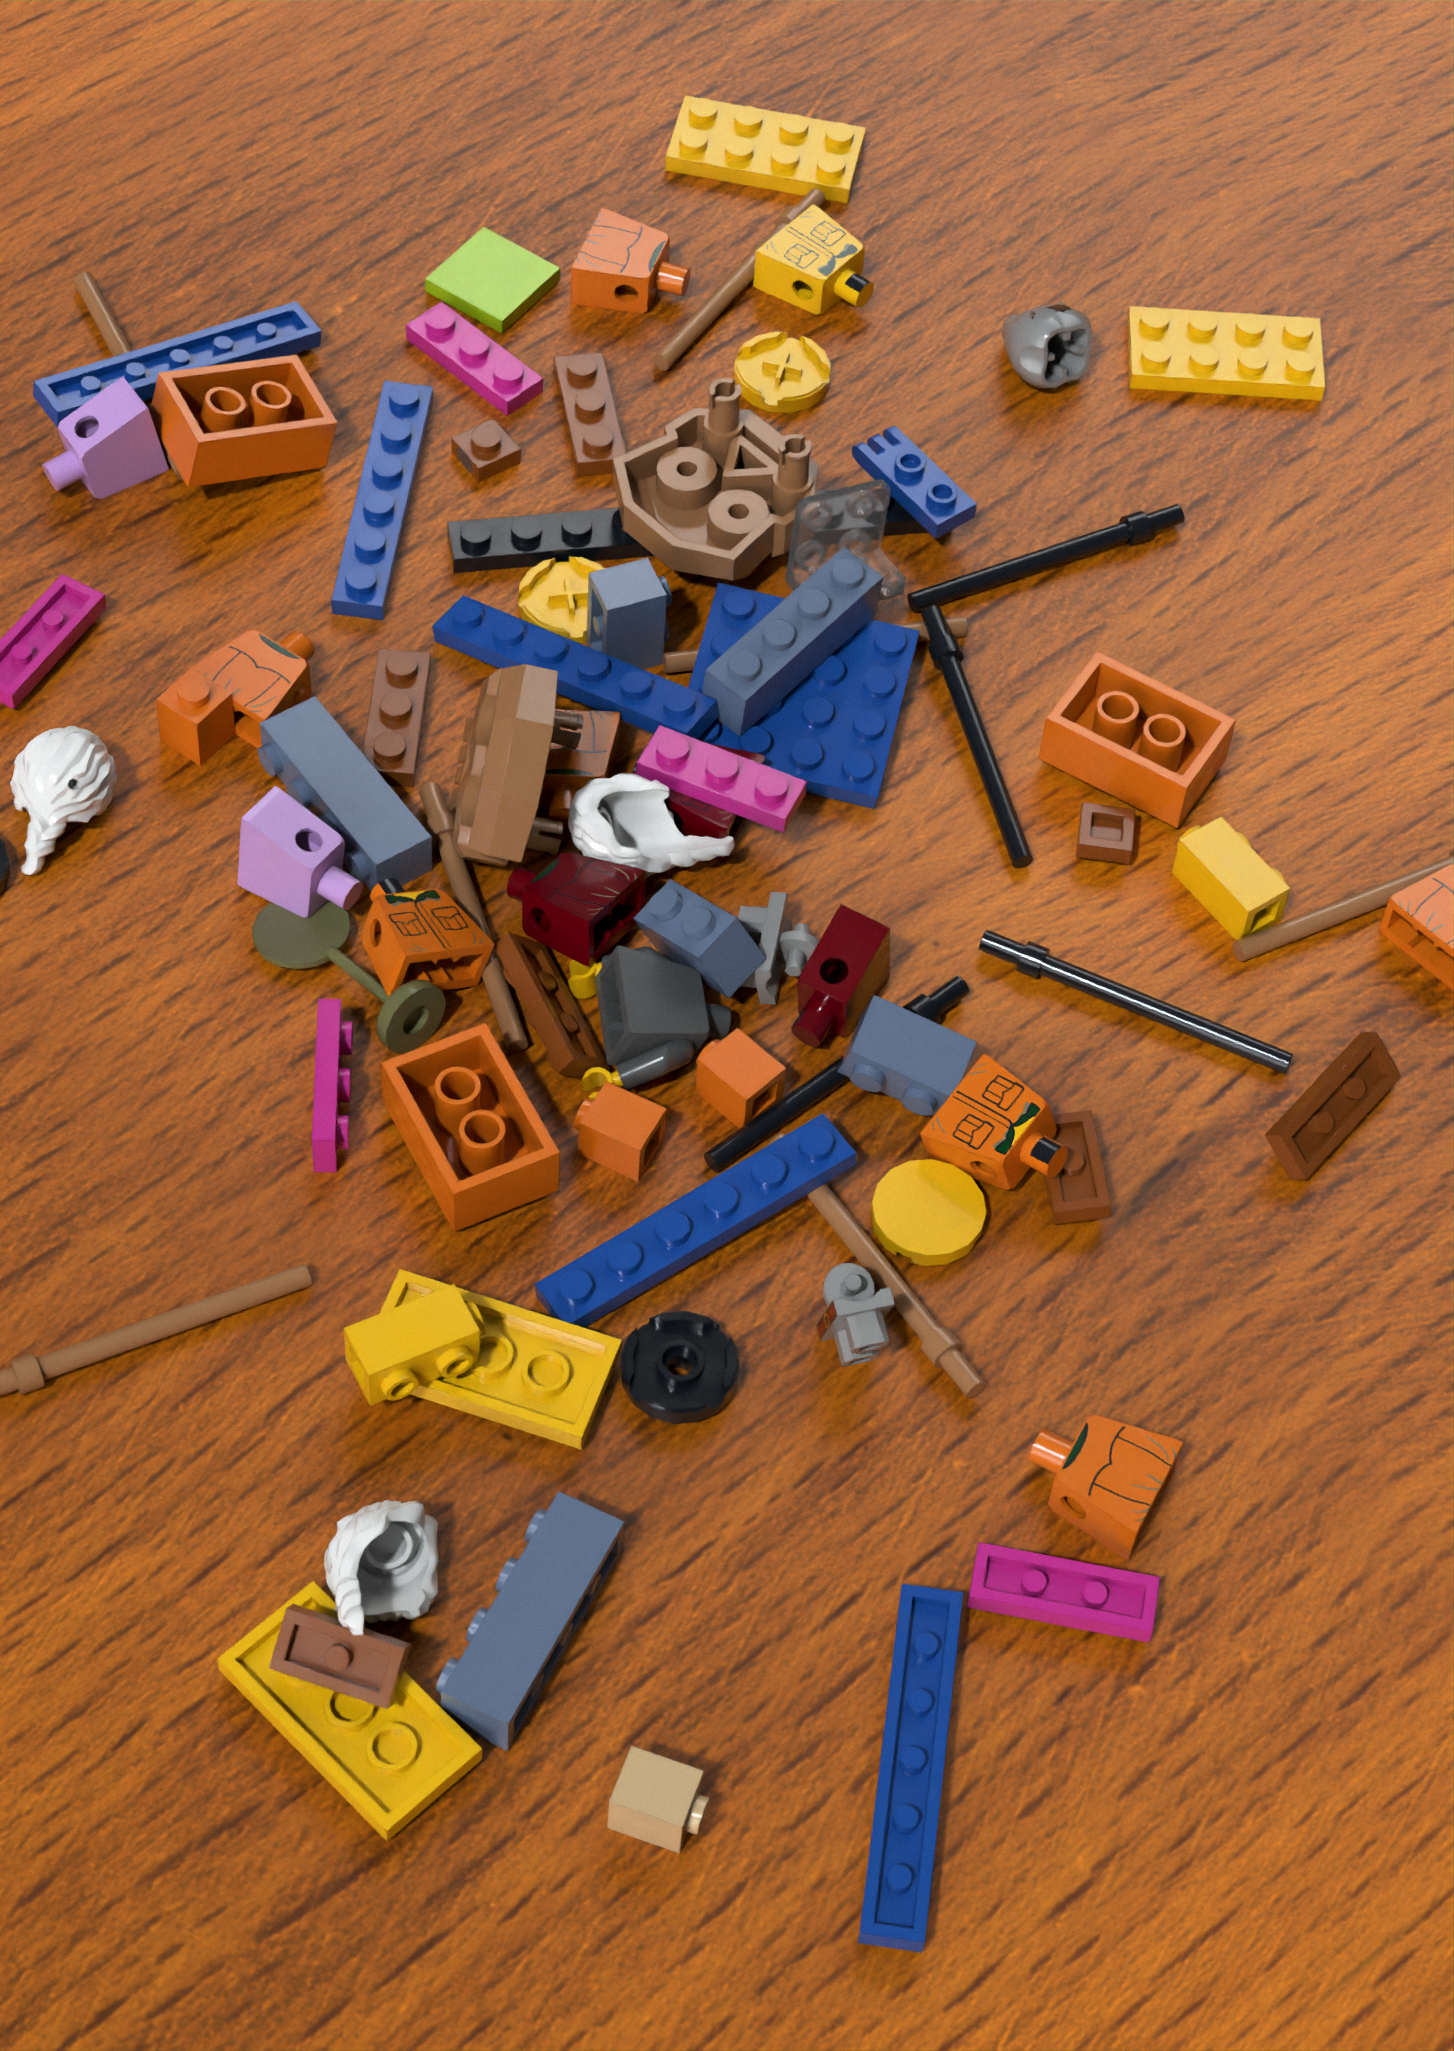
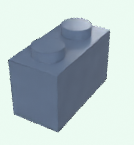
(628, 613)
(700, 937)
(906, 1057)

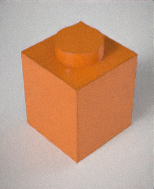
(195, 716)
(739, 1077)
(620, 1130)

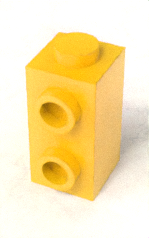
(1230, 878)
(414, 1344)

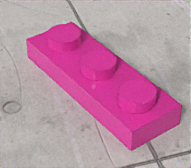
(474, 358)
(45, 636)
(721, 778)
(331, 1085)
(1063, 1592)

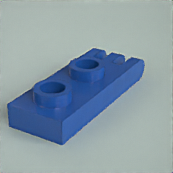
(915, 481)

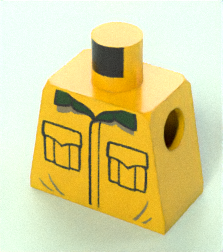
(813, 264)

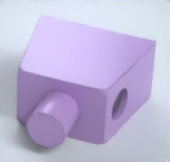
(108, 444)
(293, 857)

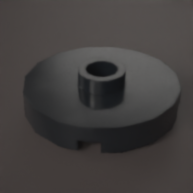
(682, 1342)

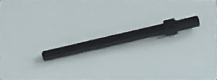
(1131, 529)
(947, 657)
(1036, 961)
(820, 1084)

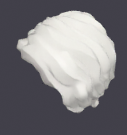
(60, 780)
(631, 826)
(383, 1564)

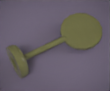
(298, 943)

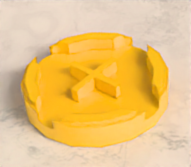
(782, 372)
(557, 596)
(928, 1212)

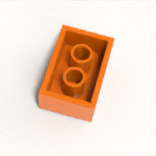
(242, 420)
(1136, 739)
(470, 1127)

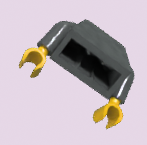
(648, 1014)

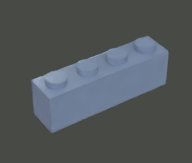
(792, 640)
(345, 792)
(530, 1620)

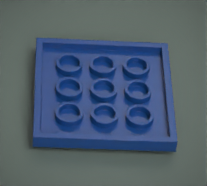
(836, 720)

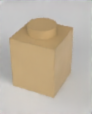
(657, 1800)

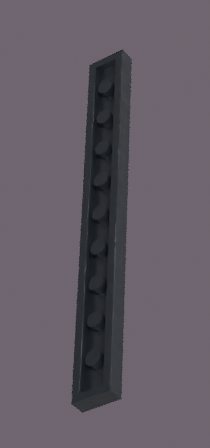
(584, 533)

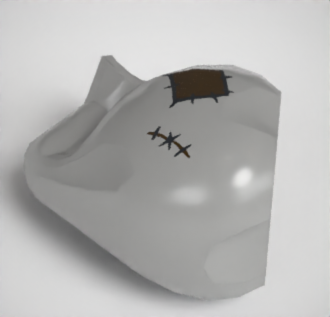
(1048, 344)

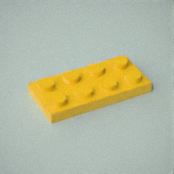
(765, 148)
(1225, 353)
(530, 1369)
(376, 1757)

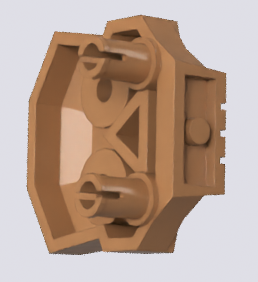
(715, 488)
(507, 766)

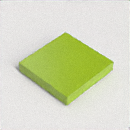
(492, 279)

